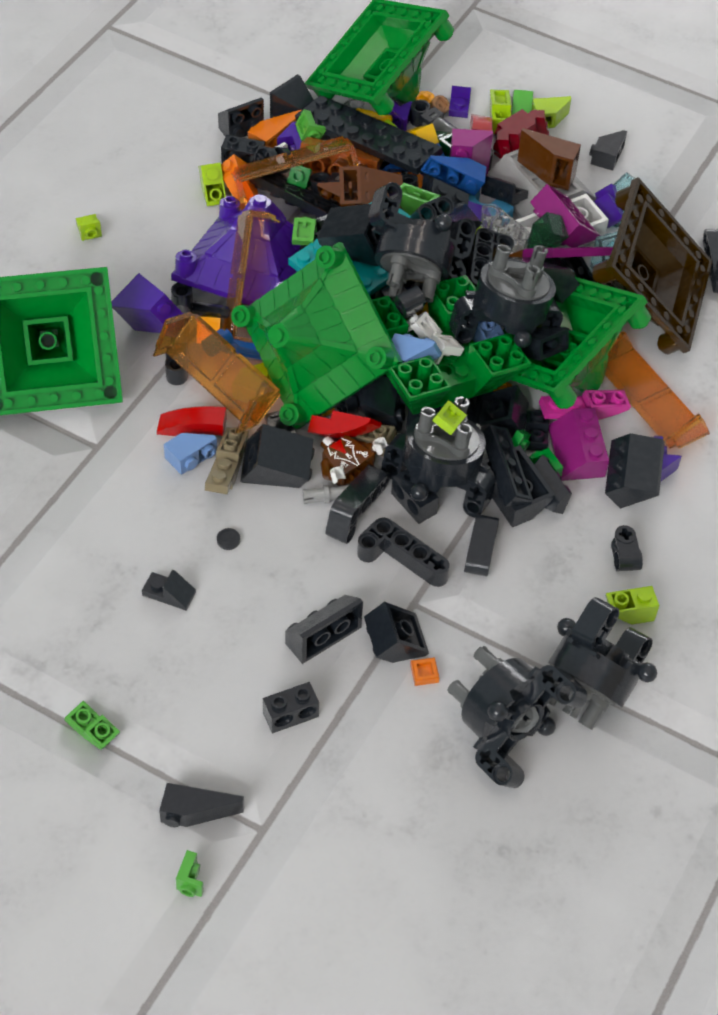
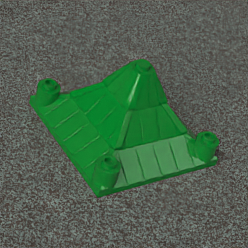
(381, 55)
(594, 323)
(318, 336)
(57, 341)

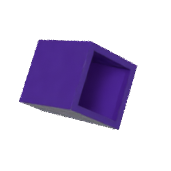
(144, 305)

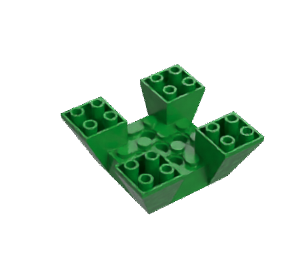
(476, 372)

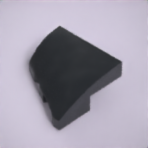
(554, 480)

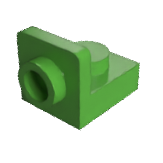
(307, 128)
(304, 231)
(187, 876)

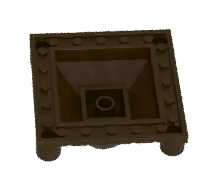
(659, 262)

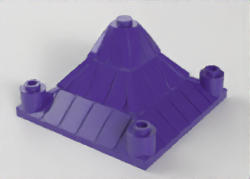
(211, 258)

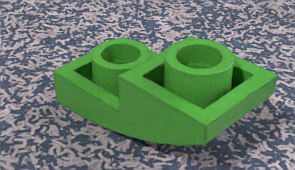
(91, 726)

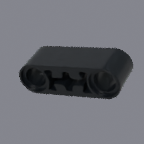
(481, 545)

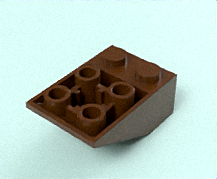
(549, 158)
(361, 182)

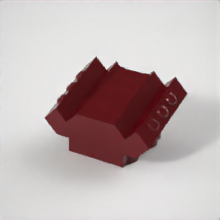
(509, 130)

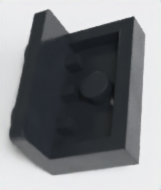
(503, 190)

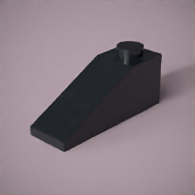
(193, 806)

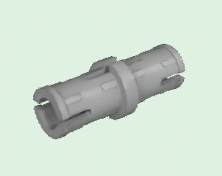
(322, 494)

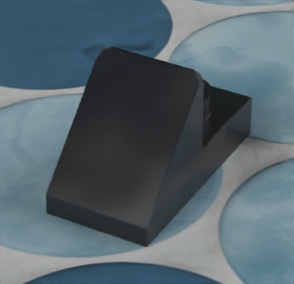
(169, 590)

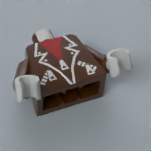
(348, 458)

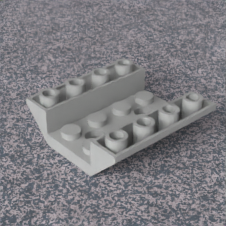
(512, 171)

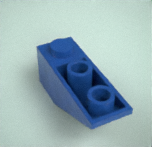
(457, 171)

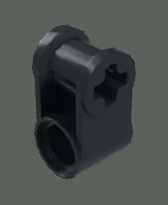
(626, 550)

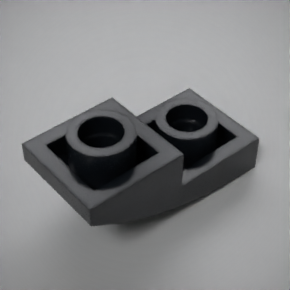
(538, 428)

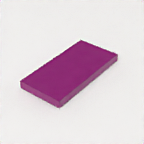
(572, 252)

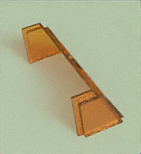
(285, 161)
(239, 264)
(218, 368)
(652, 396)

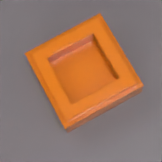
(424, 671)

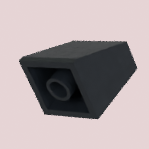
(352, 228)
(277, 458)

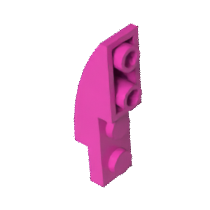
(606, 403)

